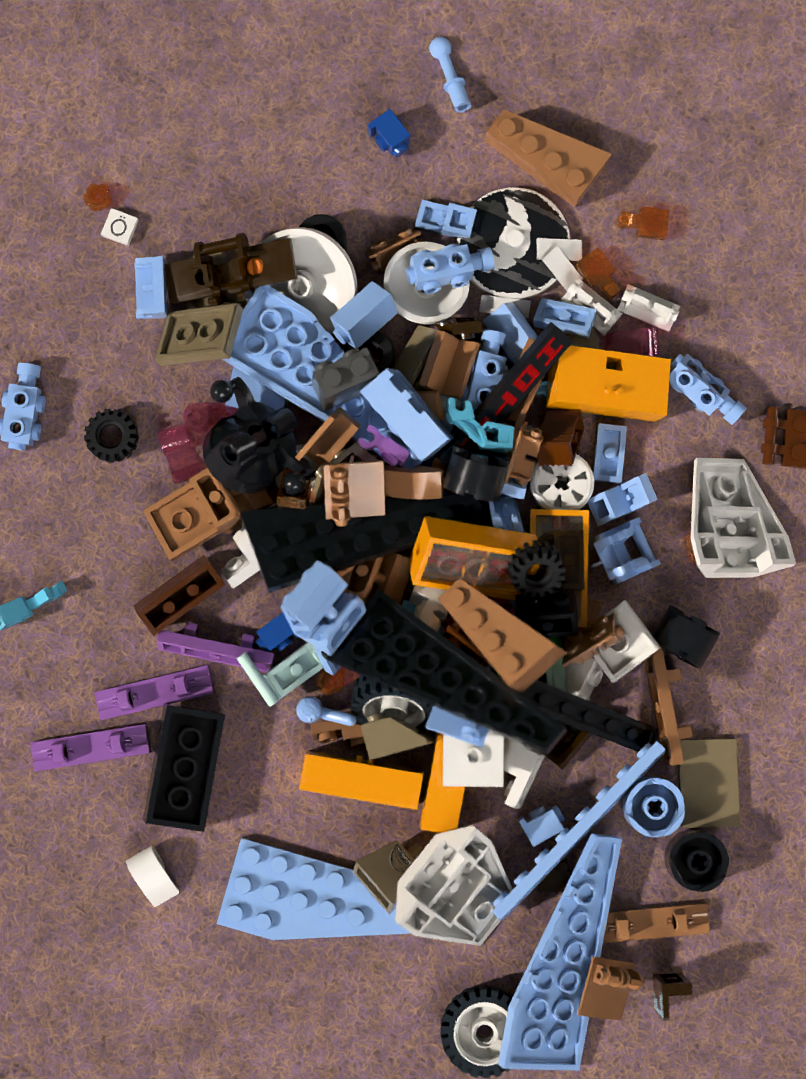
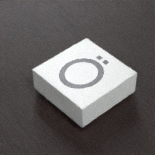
(119, 227)

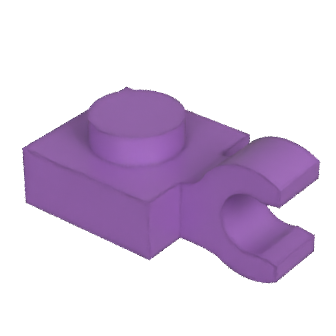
(391, 451)

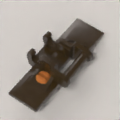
(234, 280)

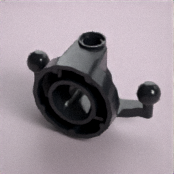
(253, 444)

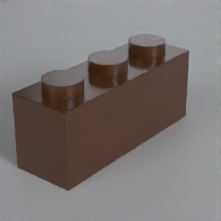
(178, 595)

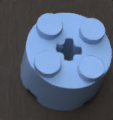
(670, 805)

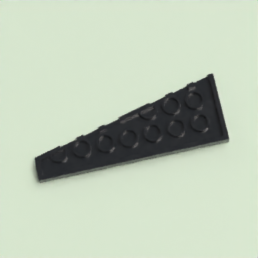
(295, 538)
(418, 661)

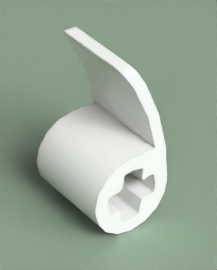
(151, 876)

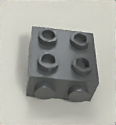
(343, 379)

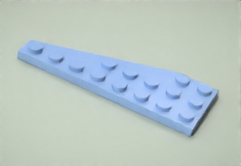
(282, 346)
(299, 897)
(542, 1016)

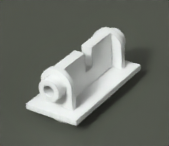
(584, 296)
(648, 308)

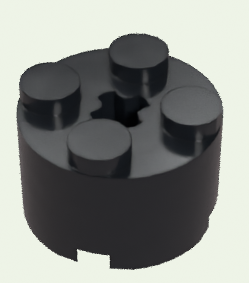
(476, 473)
(685, 637)
(712, 865)

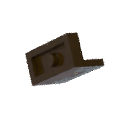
(669, 985)

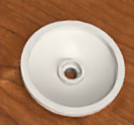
(414, 304)

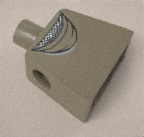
(383, 869)

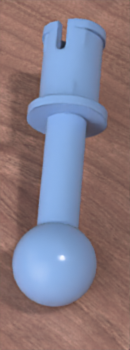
(440, 49)

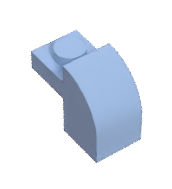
(622, 499)

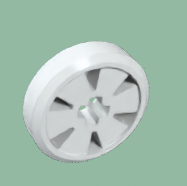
(579, 486)

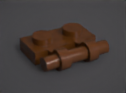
(794, 441)

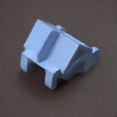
(615, 556)

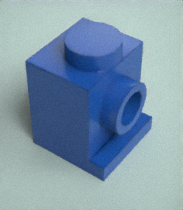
(389, 134)
(275, 634)

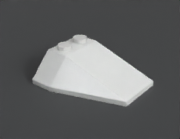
(734, 523)
(452, 888)

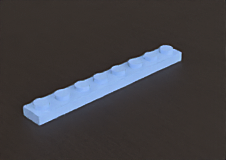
(568, 839)

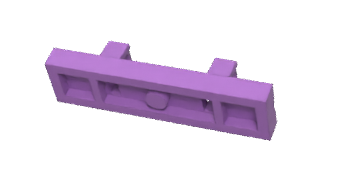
(192, 646)
(154, 692)
(90, 747)

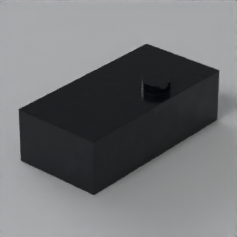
(183, 768)

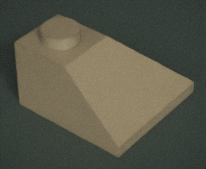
(392, 735)

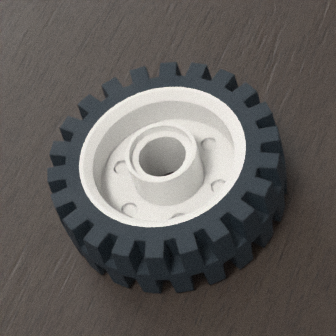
(375, 698)
(459, 1026)

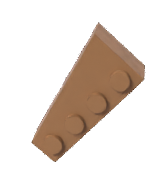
(547, 155)
(504, 640)

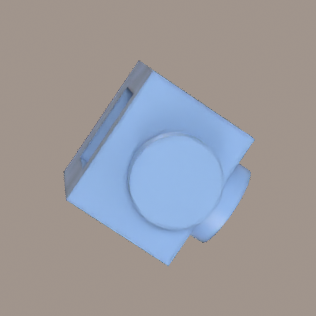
(542, 824)

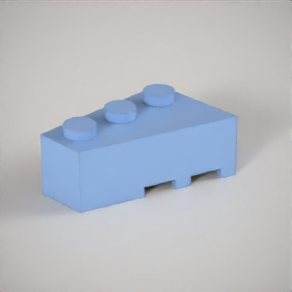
(406, 414)

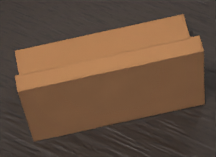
(449, 365)
(330, 437)

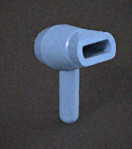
(311, 710)

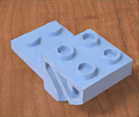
(322, 612)

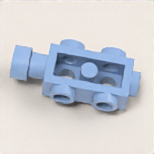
(445, 270)
(480, 378)
(698, 389)
(26, 413)

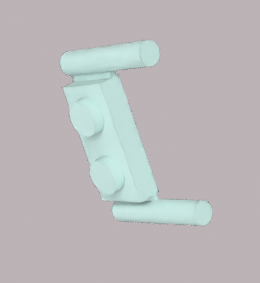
(285, 675)

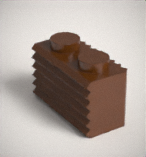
(561, 437)

